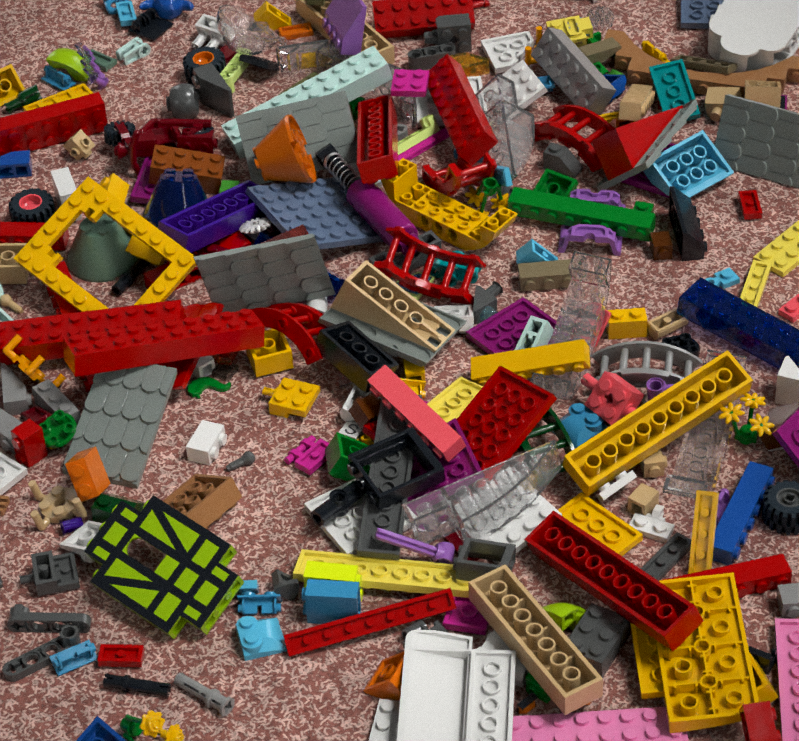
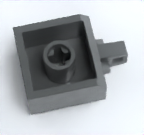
(453, 30)

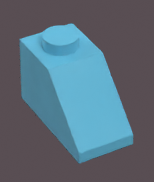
(533, 253)

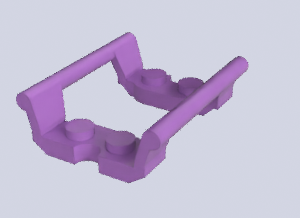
(598, 233)

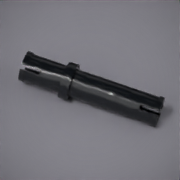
(126, 279)
(127, 684)

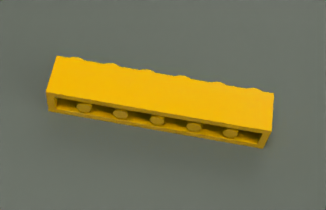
(543, 360)

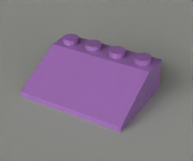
(345, 25)

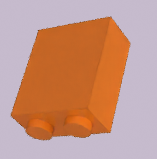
(87, 474)

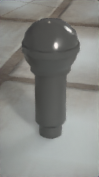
(246, 459)

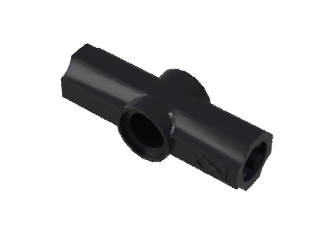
(337, 504)

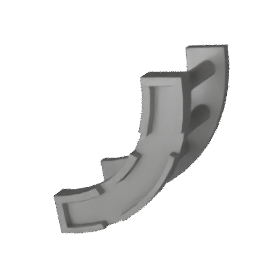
(646, 350)

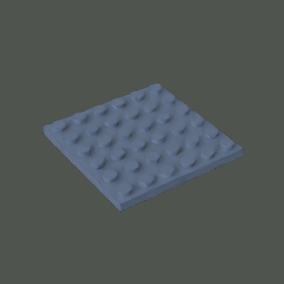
(318, 207)

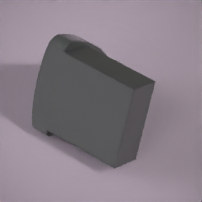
(285, 585)

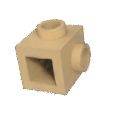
(79, 145)

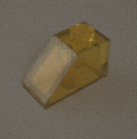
(472, 64)

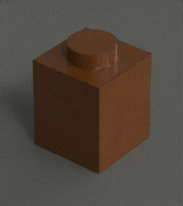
(661, 245)

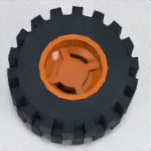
(201, 57)

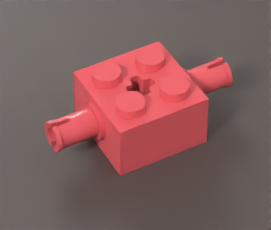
(611, 396)

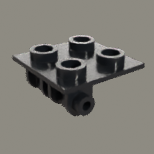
(149, 25)

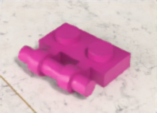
(312, 457)

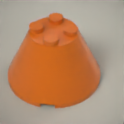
(283, 154)

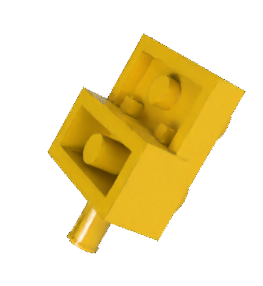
(291, 397)

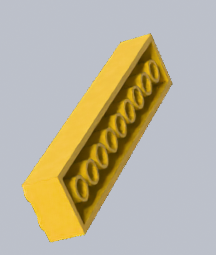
(657, 423)

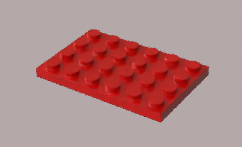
(503, 416)

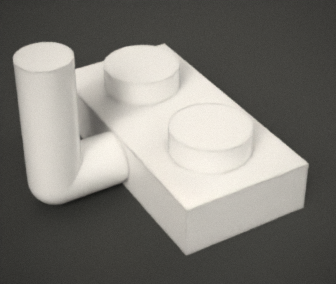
(611, 487)

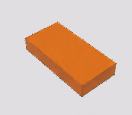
(296, 31)

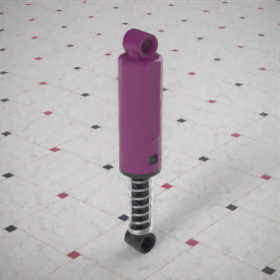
(366, 198)

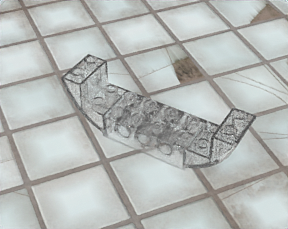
(579, 317)

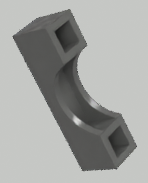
(418, 259)

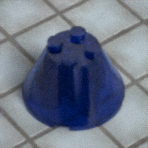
(173, 194)

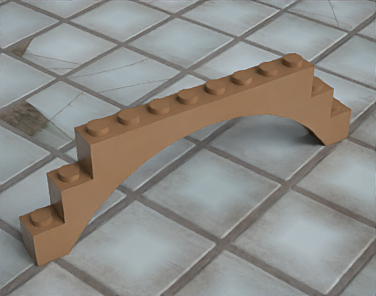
(637, 65)

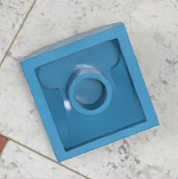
(582, 424)

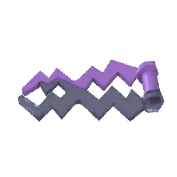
(88, 61)

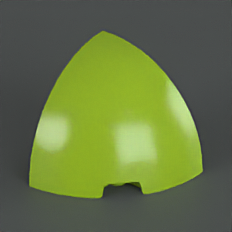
(70, 60)
(565, 614)

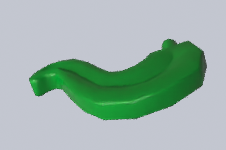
(197, 386)

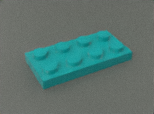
(673, 86)

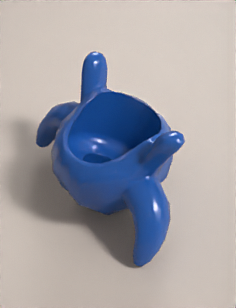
(167, 8)

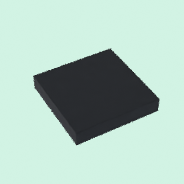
(257, 61)

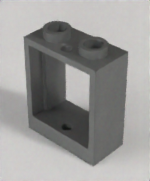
(482, 549)

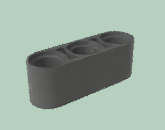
(427, 57)

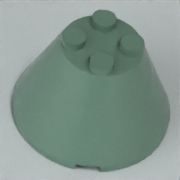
(100, 251)

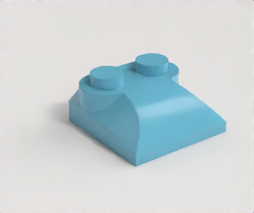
(259, 637)

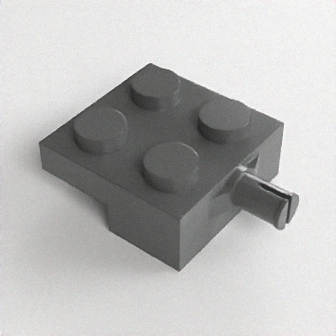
(52, 573)

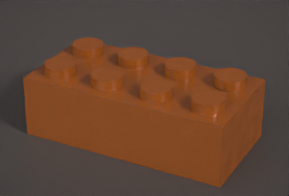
(205, 165)

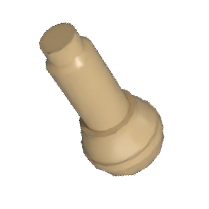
(7, 301)

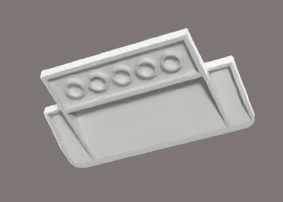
(455, 689)

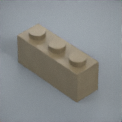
(544, 275)

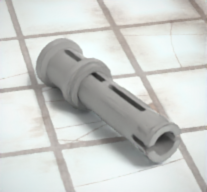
(211, 697)

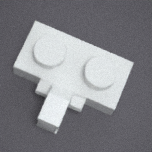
(653, 525)

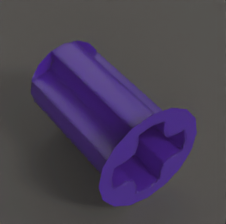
(71, 525)

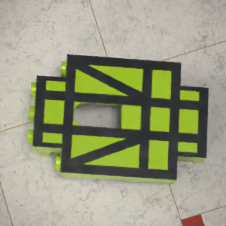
(188, 583)

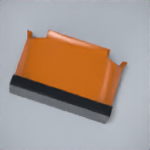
(527, 704)

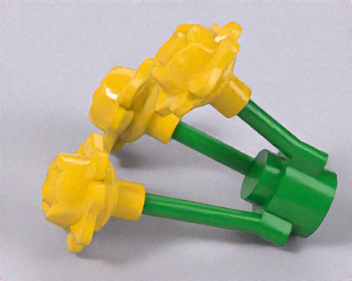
(151, 725)

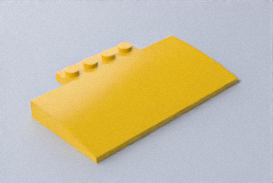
(711, 669)

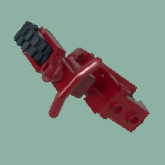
(133, 143)

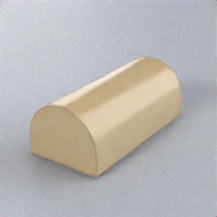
(665, 324)

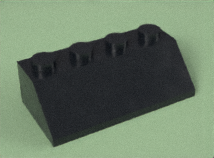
(686, 226)
(353, 353)

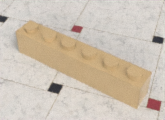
(636, 102)

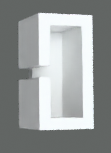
(206, 442)

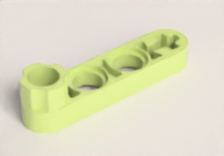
(233, 71)
(429, 127)

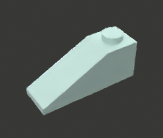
(536, 333)

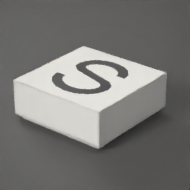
(351, 430)

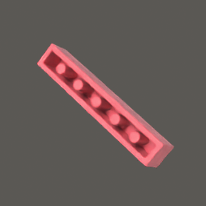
(416, 413)

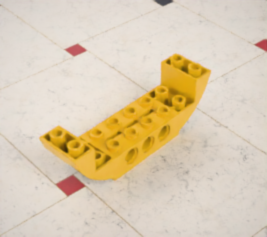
(443, 215)

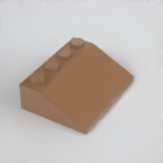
(205, 498)

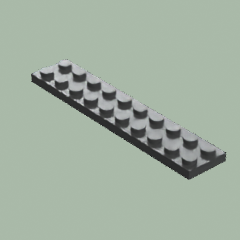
(385, 475)

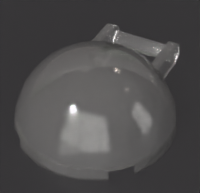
(245, 34)

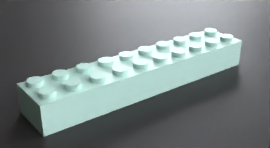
(355, 76)

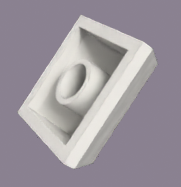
(787, 383)

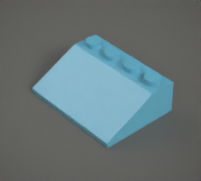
(689, 166)

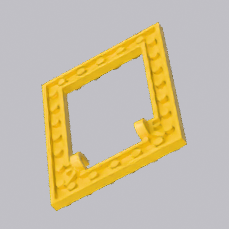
(41, 260)

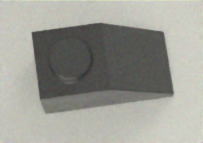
(561, 160)

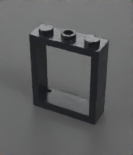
(386, 447)

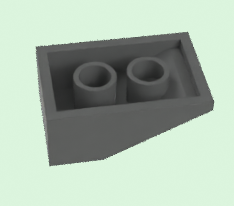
(213, 89)

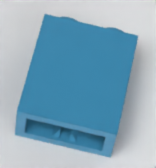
(330, 600)

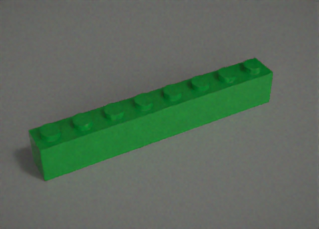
(574, 211)

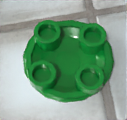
(58, 429)

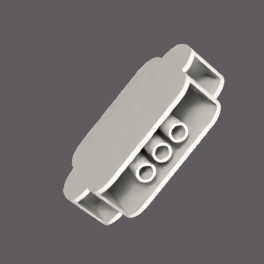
(754, 32)

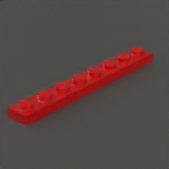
(369, 622)

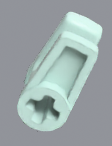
(132, 51)

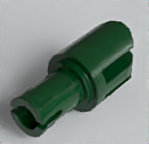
(23, 98)

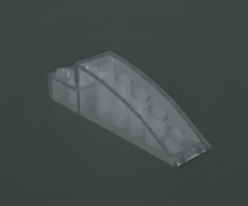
(509, 122)
(483, 500)

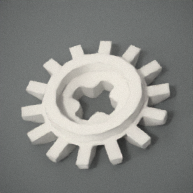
(255, 226)

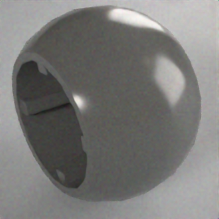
(183, 101)

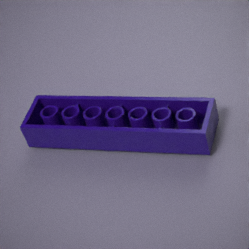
(211, 218)

